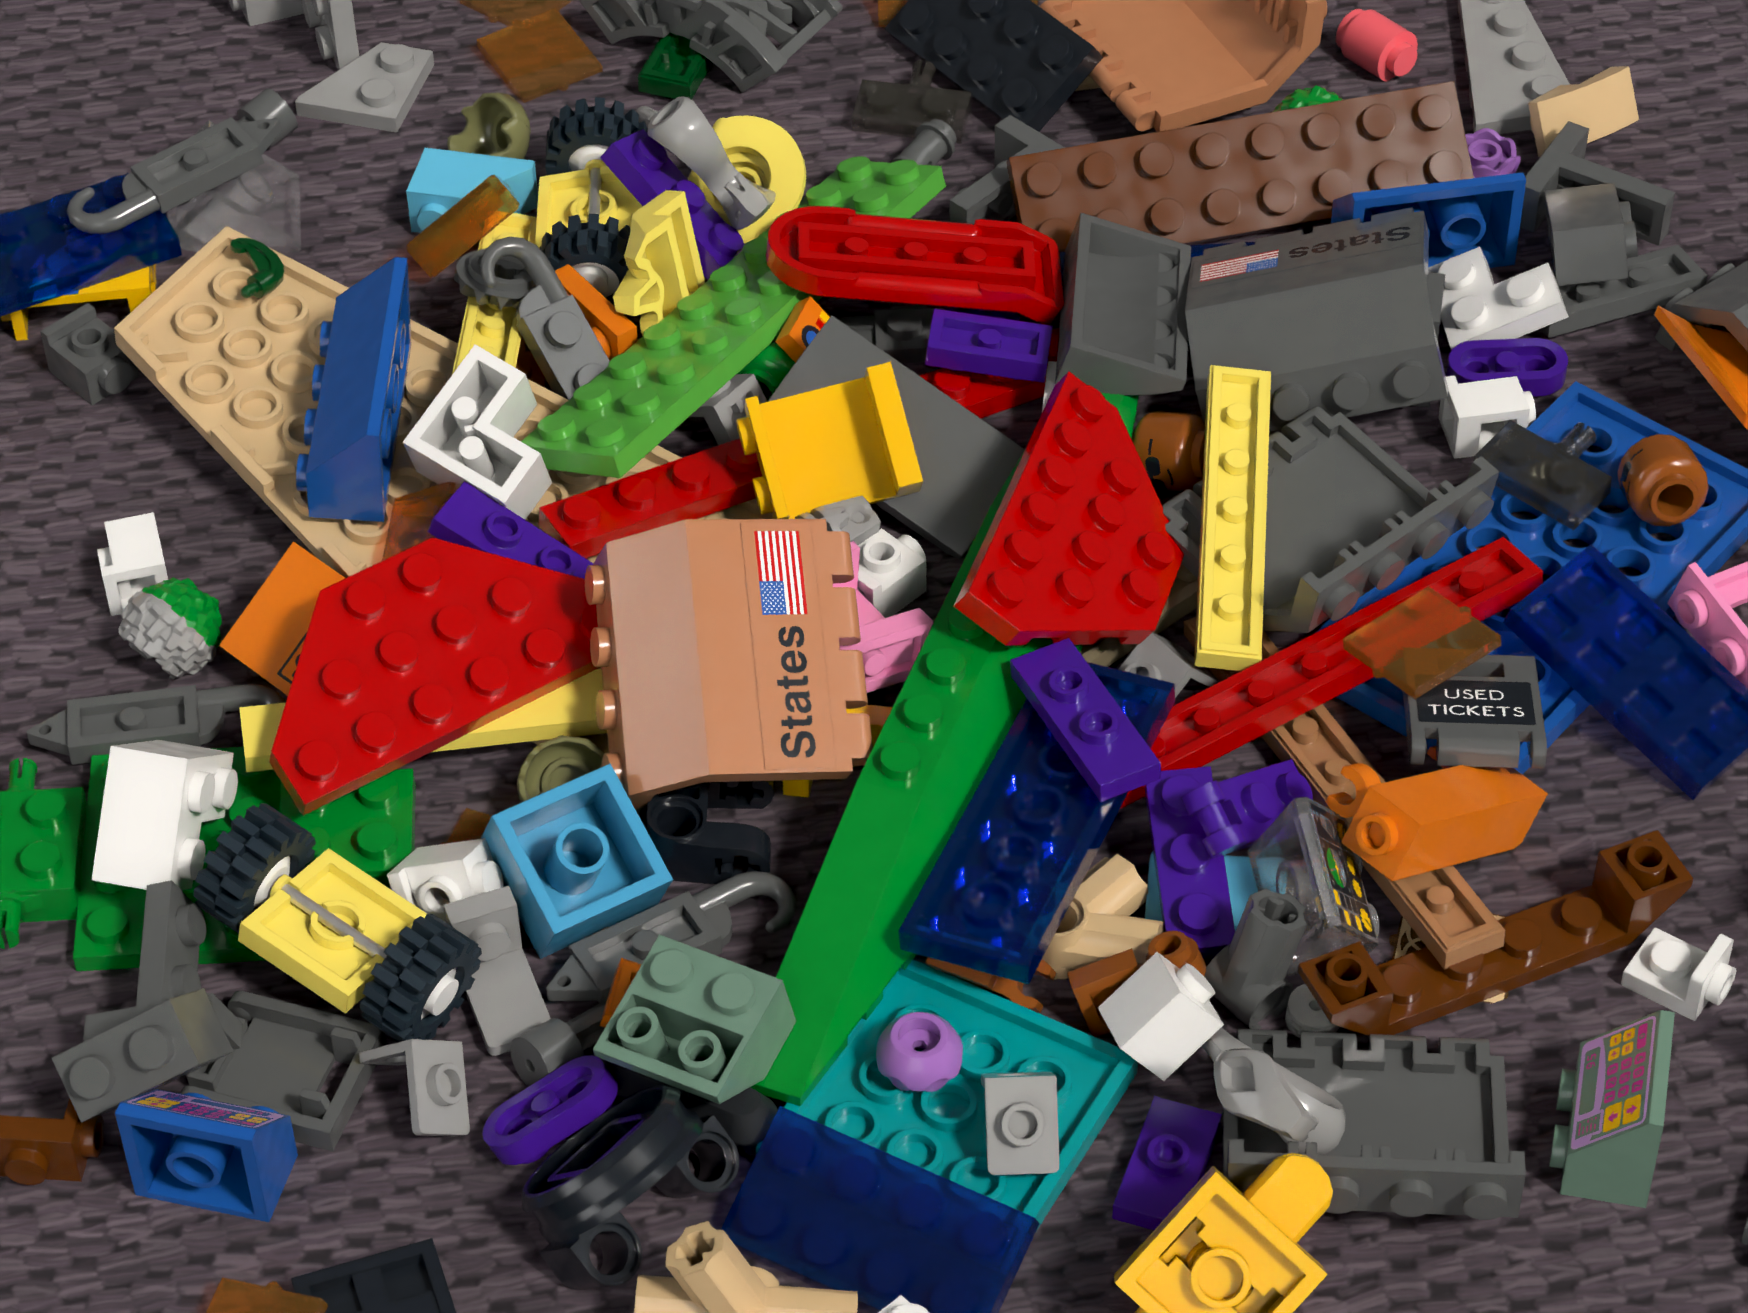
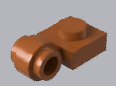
(1100, 979)

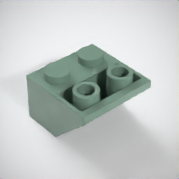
(698, 1022)

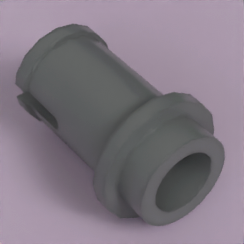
(931, 143)

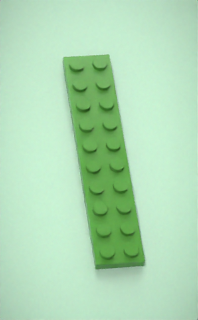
(708, 335)

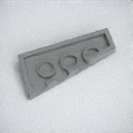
(1505, 63)

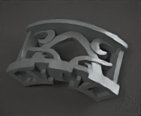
(722, 30)

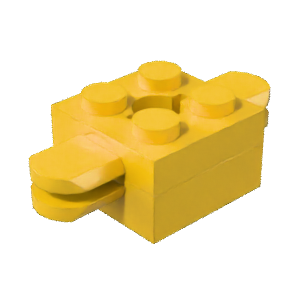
(1233, 1247)

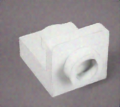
(1680, 973)

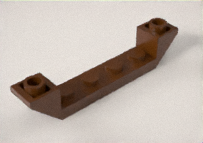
(1627, 894)

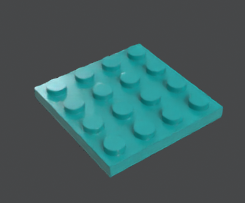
(948, 1126)

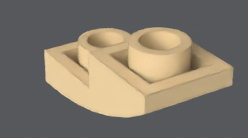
(1600, 103)

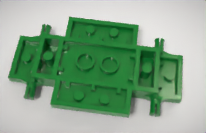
(53, 837)

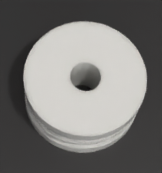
(1305, 1013)

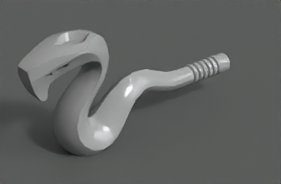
(690, 137)
(1273, 1096)

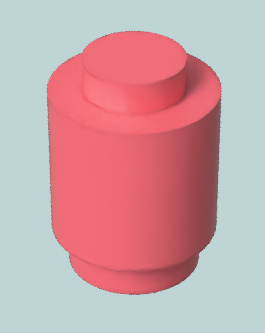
(1377, 44)

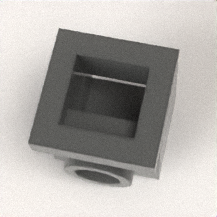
(85, 355)

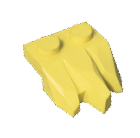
(660, 260)

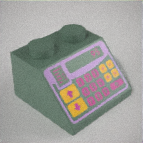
(1614, 1112)

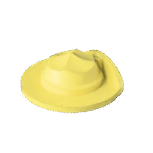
(765, 157)

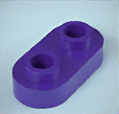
(1535, 362)
(550, 1110)

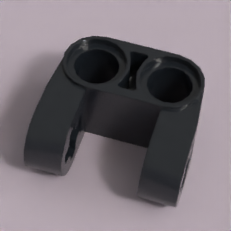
(705, 849)

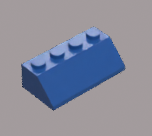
(358, 398)

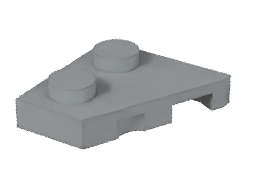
(371, 89)

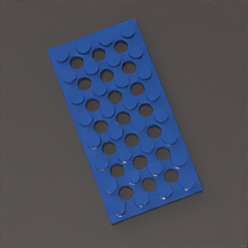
(1621, 537)

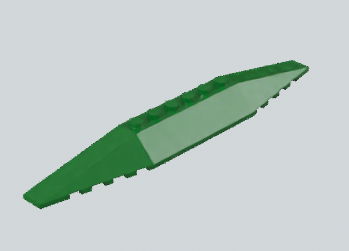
(896, 826)

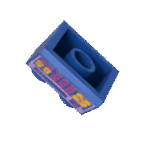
(207, 1152)

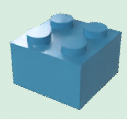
(576, 860)

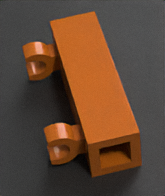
(1435, 816)

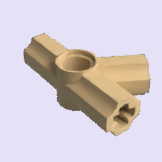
(1100, 919)
(717, 1279)

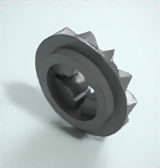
(511, 278)

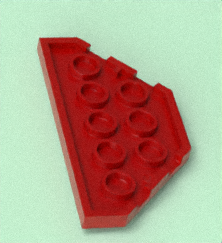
(1076, 534)
(421, 659)

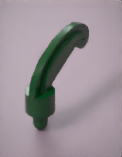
(267, 264)

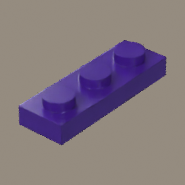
(648, 172)
(1189, 883)

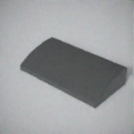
(1124, 309)
(956, 451)

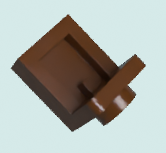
(48, 1147)

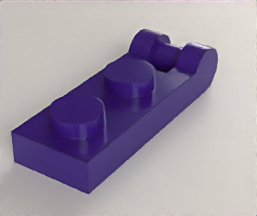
(1244, 806)

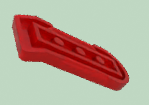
(917, 261)

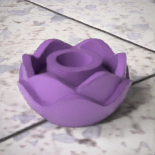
(1491, 153)
(923, 1069)

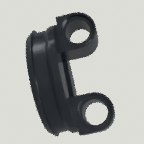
(608, 1167)

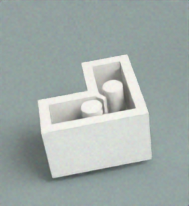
(472, 432)
(155, 811)

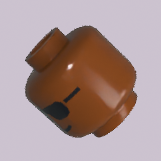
(1171, 449)
(1662, 480)

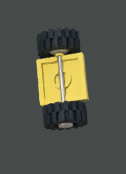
(582, 204)
(335, 926)

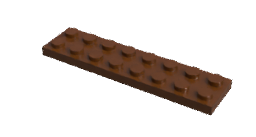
(1246, 170)

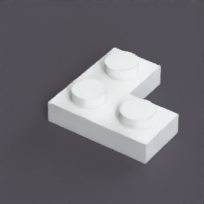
(1489, 311)

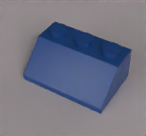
(1457, 214)

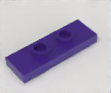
(486, 525)
(1085, 719)

